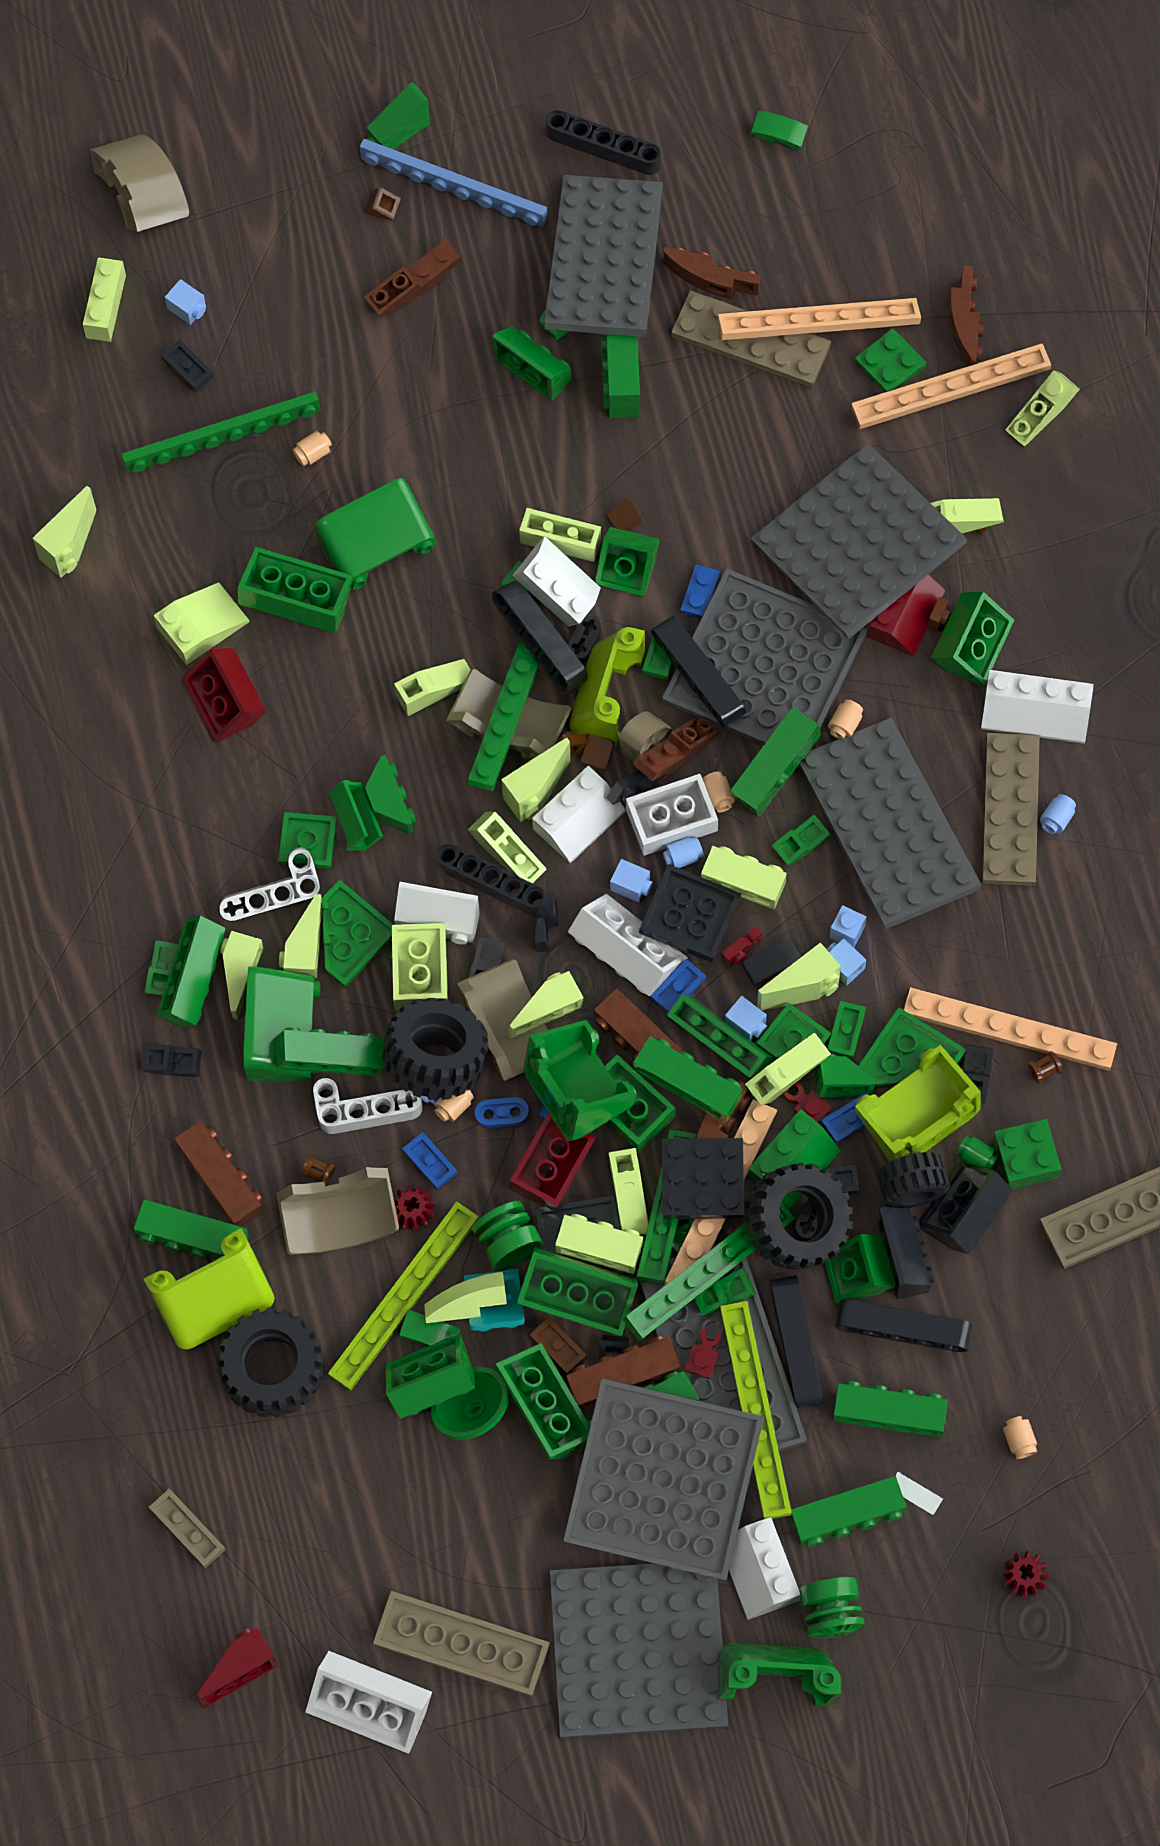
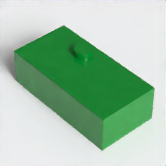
(776, 762)
(577, 1291)

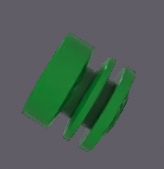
(507, 1235)
(831, 1601)

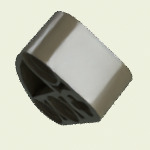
(642, 734)

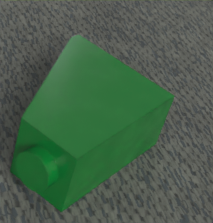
(400, 119)

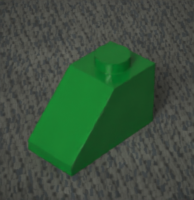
(842, 1078)

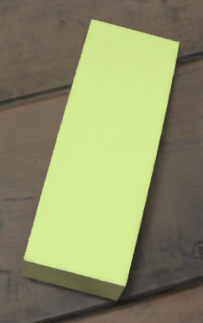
(466, 1298)

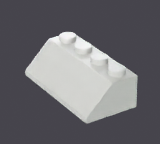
(1037, 706)
(614, 938)
(368, 1701)

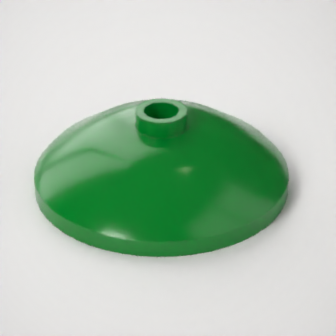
(475, 1412)

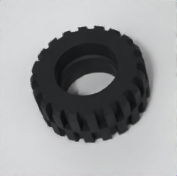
(432, 1074)
(830, 1207)
(268, 1327)

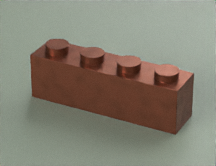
(627, 1024)
(219, 1175)
(634, 1367)

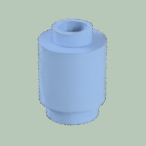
(1058, 814)
(683, 852)

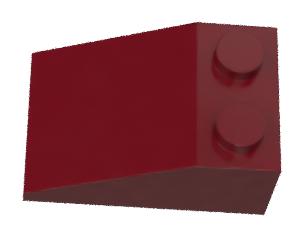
(241, 1664)

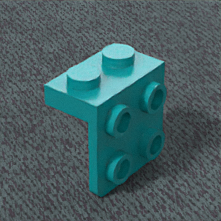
(504, 1315)

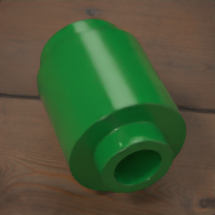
(977, 1153)

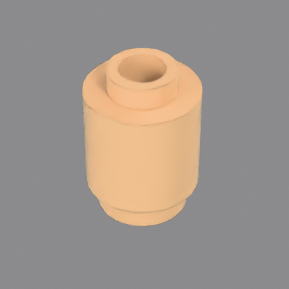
(312, 448)
(845, 719)
(718, 791)
(454, 1107)
(1020, 1437)

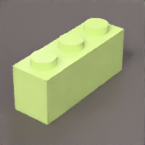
(104, 299)
(568, 535)
(745, 875)
(599, 1243)

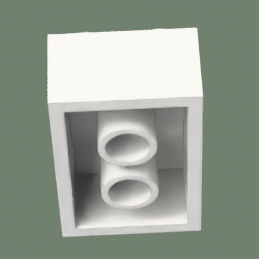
(671, 814)

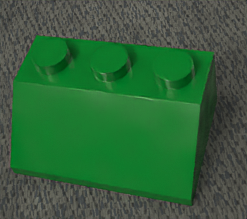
(531, 362)
(973, 637)
(798, 1142)
(429, 1376)

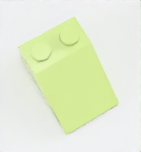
(63, 538)
(199, 621)
(533, 783)
(419, 963)
(803, 981)

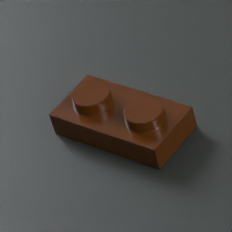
(558, 1345)

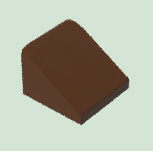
(382, 204)
(624, 515)
(597, 752)

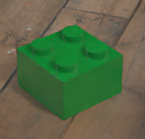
(1027, 1154)

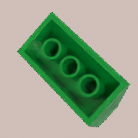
(294, 589)
(545, 1402)

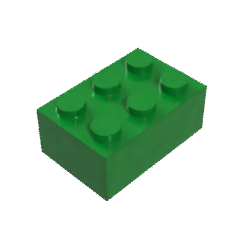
(621, 375)
(647, 1115)

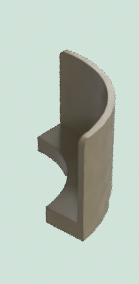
(144, 179)
(536, 729)
(497, 1000)
(338, 1215)

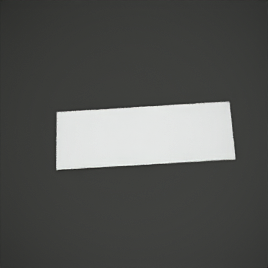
(917, 1494)

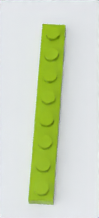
(403, 1296)
(754, 1400)

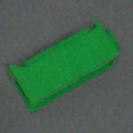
(355, 815)

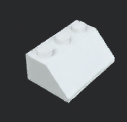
(558, 583)
(577, 815)
(431, 905)
(762, 1570)

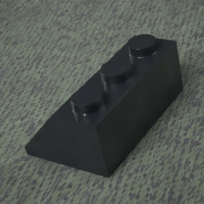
(966, 1208)
(905, 1251)

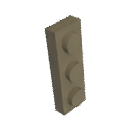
(187, 1528)

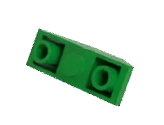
(388, 797)

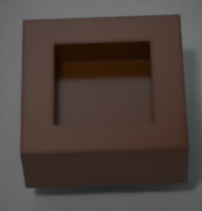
(939, 615)
(577, 741)

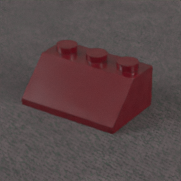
(907, 618)
(223, 693)
(549, 1164)

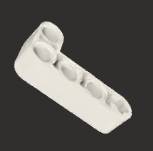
(267, 890)
(367, 1104)

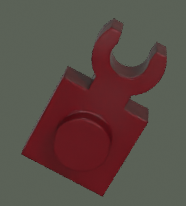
(738, 950)
(810, 1103)
(703, 1358)

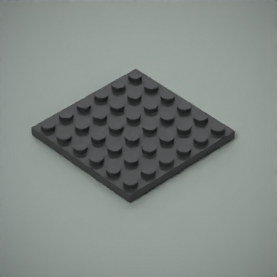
(858, 540)
(771, 655)
(664, 1479)
(636, 1650)

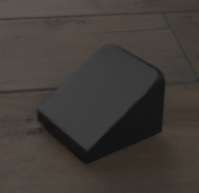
(613, 1345)

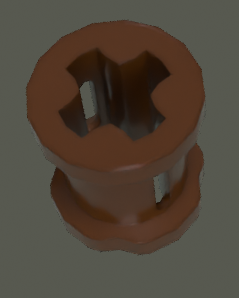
(1045, 1067)
(311, 1163)

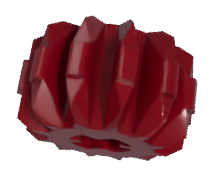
(417, 1215)
(1014, 1574)

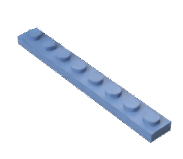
(449, 181)

